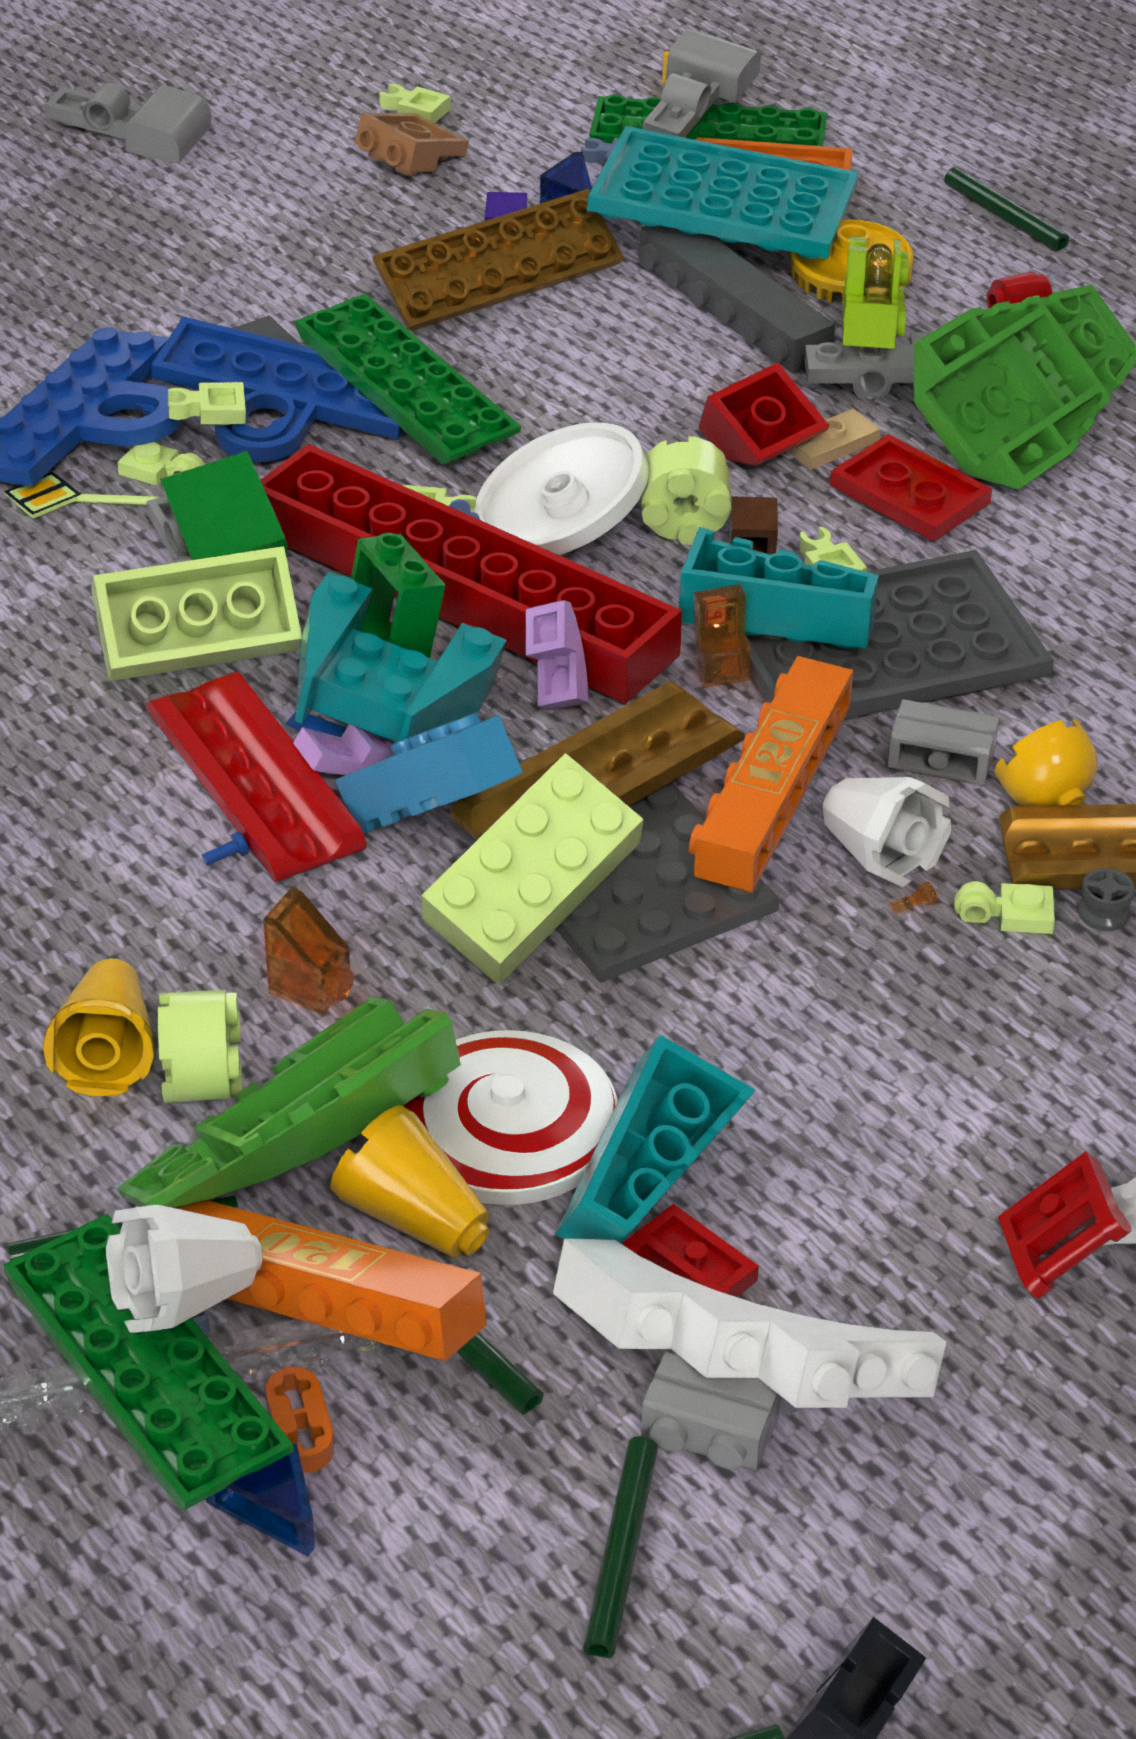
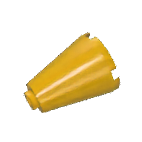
(102, 1032)
(411, 1185)

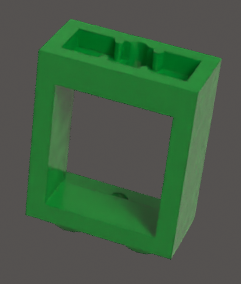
(390, 565)

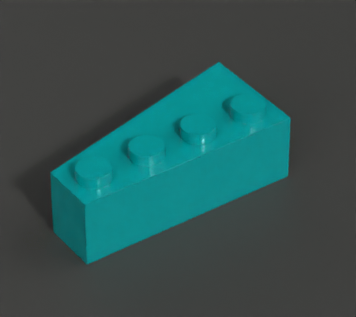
(782, 592)
(653, 1136)

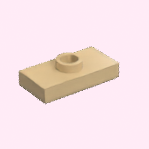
(845, 435)

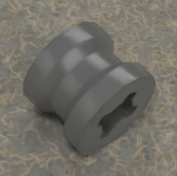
(1106, 899)

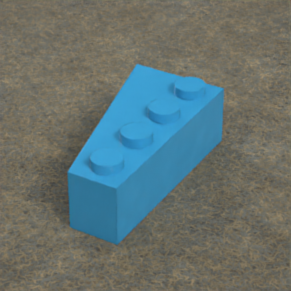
(430, 771)

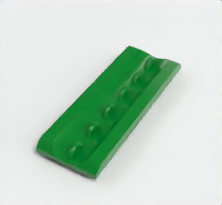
(719, 122)
(405, 378)
(159, 1387)

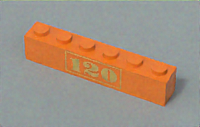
(771, 774)
(358, 1286)

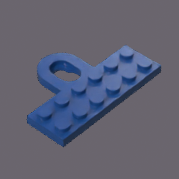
(273, 377)
(77, 404)

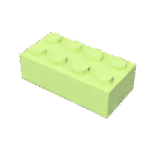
(196, 613)
(531, 868)

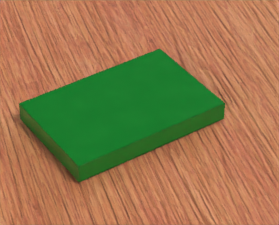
(223, 508)

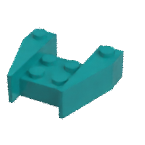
(380, 683)

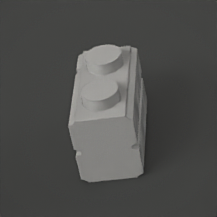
(943, 742)
(709, 1416)

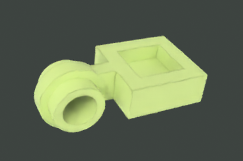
(153, 462)
(1019, 906)

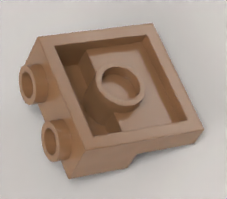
(407, 141)

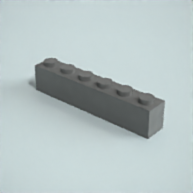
(736, 293)

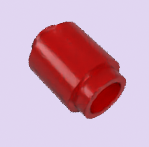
(1018, 288)

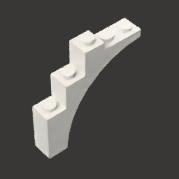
(728, 1337)

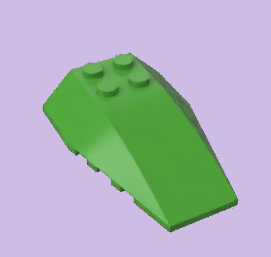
(1021, 381)
(311, 1106)

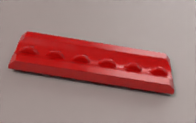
(257, 776)

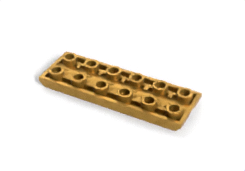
(497, 260)
(625, 751)
(1067, 842)

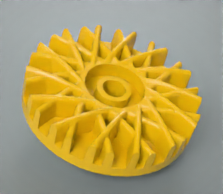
(830, 273)

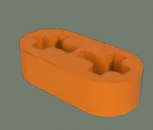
(311, 1416)

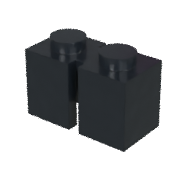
(860, 1687)

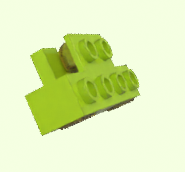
(872, 294)

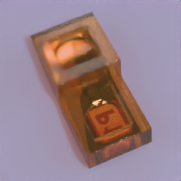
(721, 636)

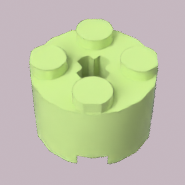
(686, 489)
(197, 1047)

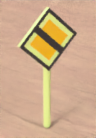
(53, 492)

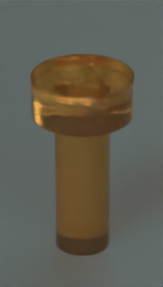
(924, 893)

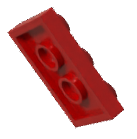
(911, 487)

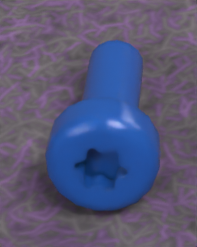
(237, 844)

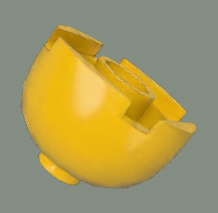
(1050, 766)

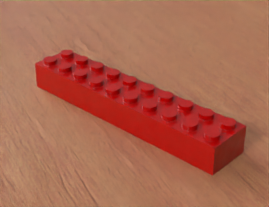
(485, 570)

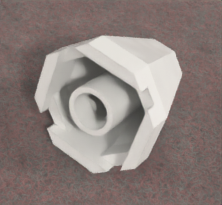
(887, 819)
(176, 1264)

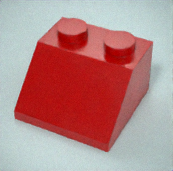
(760, 417)

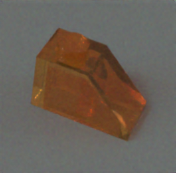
(305, 955)

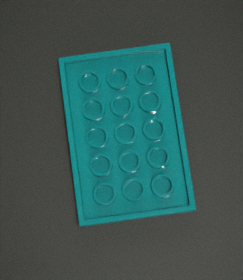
(724, 192)

